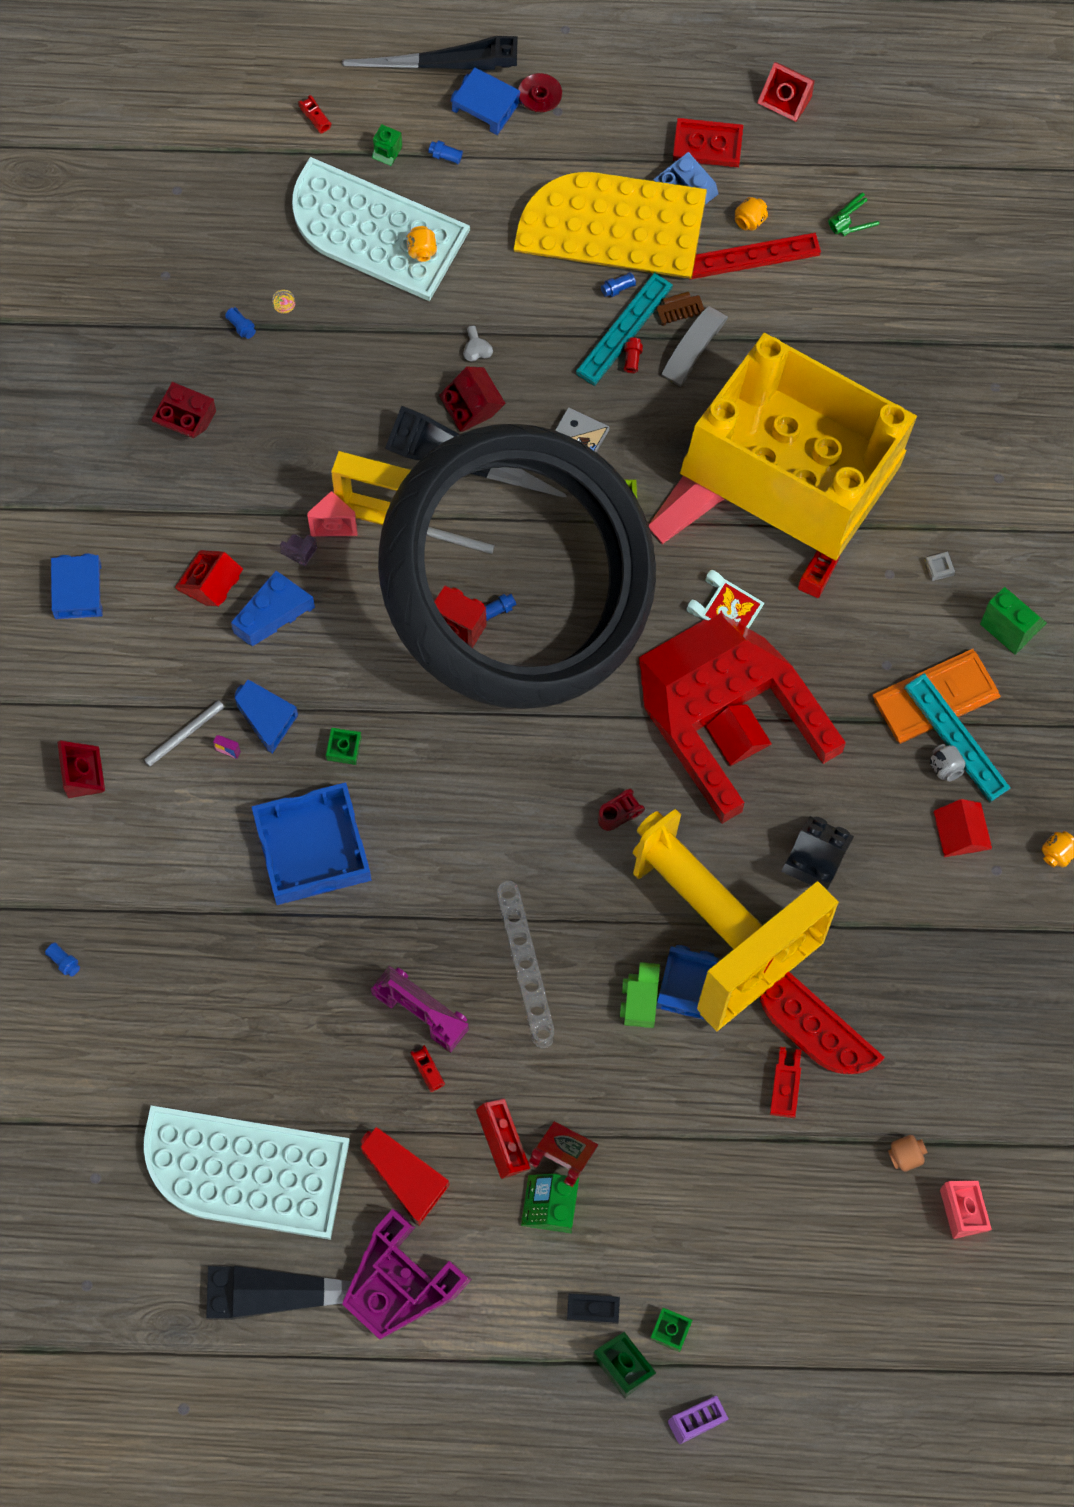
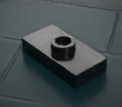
(593, 1308)

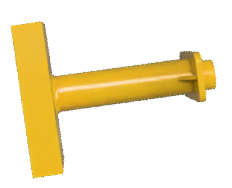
(740, 975)

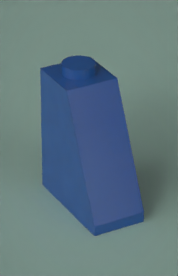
(265, 713)

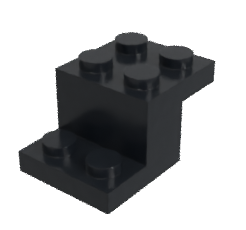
(818, 852)

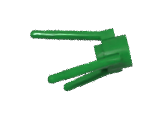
(840, 222)

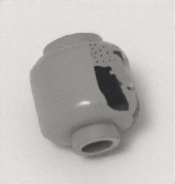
(947, 762)

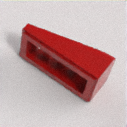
(811, 584)

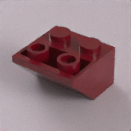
(471, 398)
(185, 411)

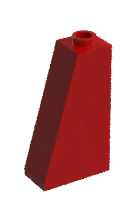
(407, 1176)

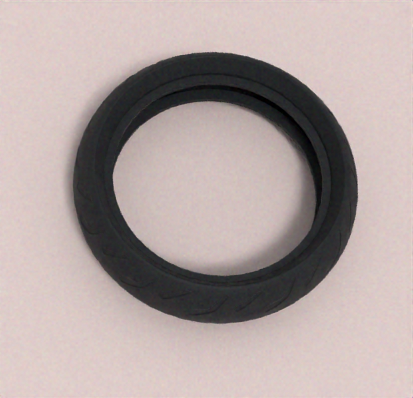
(609, 504)

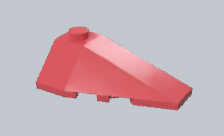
(681, 508)

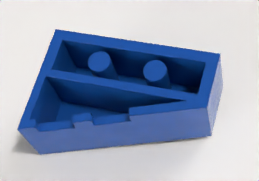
(271, 608)

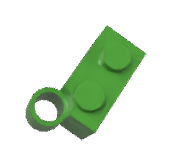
(641, 996)

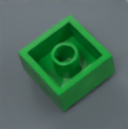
(343, 746)
(671, 1329)

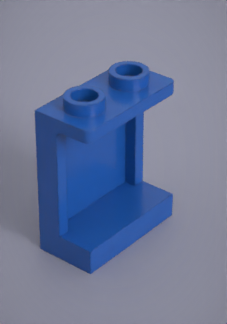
(486, 99)
(76, 586)
(684, 980)

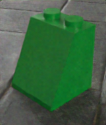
(1011, 620)

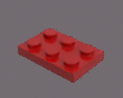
(709, 141)

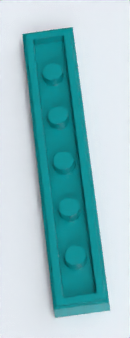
(624, 328)
(954, 733)

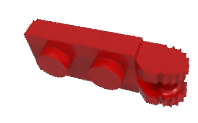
(786, 1085)

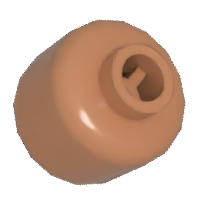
(907, 1153)

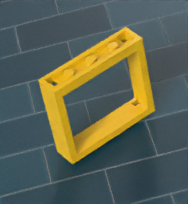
(368, 471)

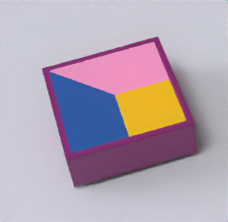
(226, 746)

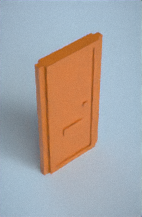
(960, 682)

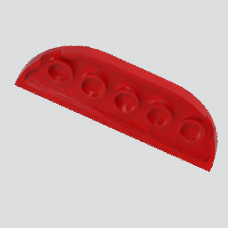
(817, 1028)

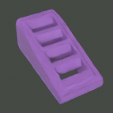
(678, 1428)

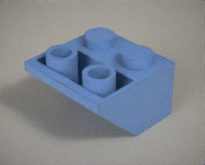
(689, 173)

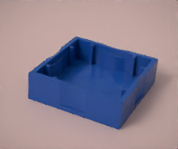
(311, 843)

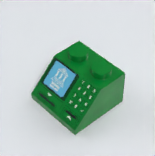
(549, 1203)

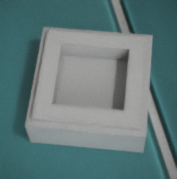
(939, 566)

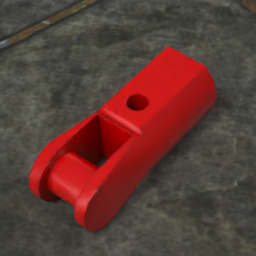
(315, 115)
(428, 1071)

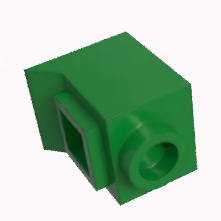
(387, 145)

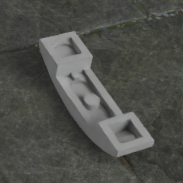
(692, 345)

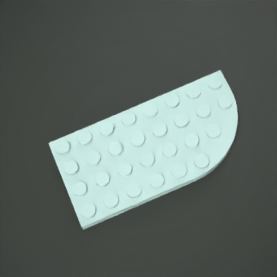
(369, 228)
(246, 1171)

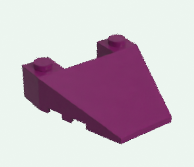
(445, 1026)
(392, 1287)

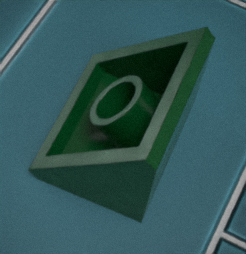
(623, 1364)

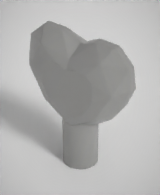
(476, 346)

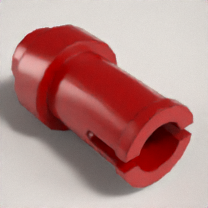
(633, 349)

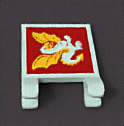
(728, 601)

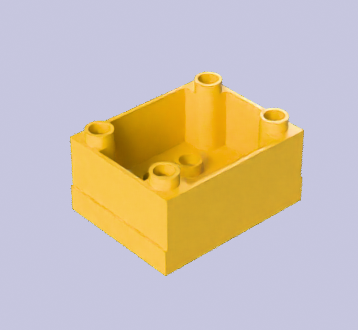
(798, 445)

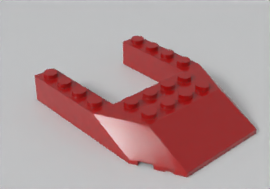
(720, 667)

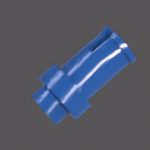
(443, 151)
(614, 286)
(243, 326)
(502, 604)
(66, 963)

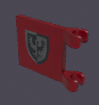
(565, 1149)

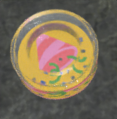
(283, 301)

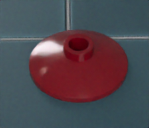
(540, 85)

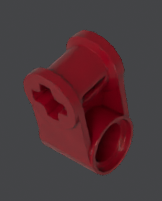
(623, 807)

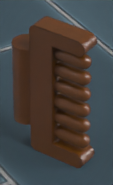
(675, 304)

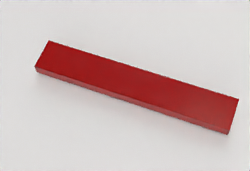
(756, 255)

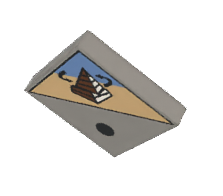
(583, 429)

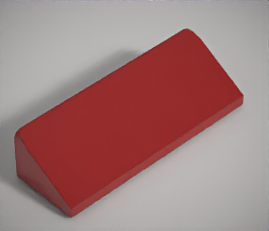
(502, 1138)

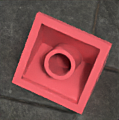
(332, 518)
(965, 1208)

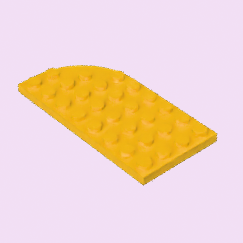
(614, 223)

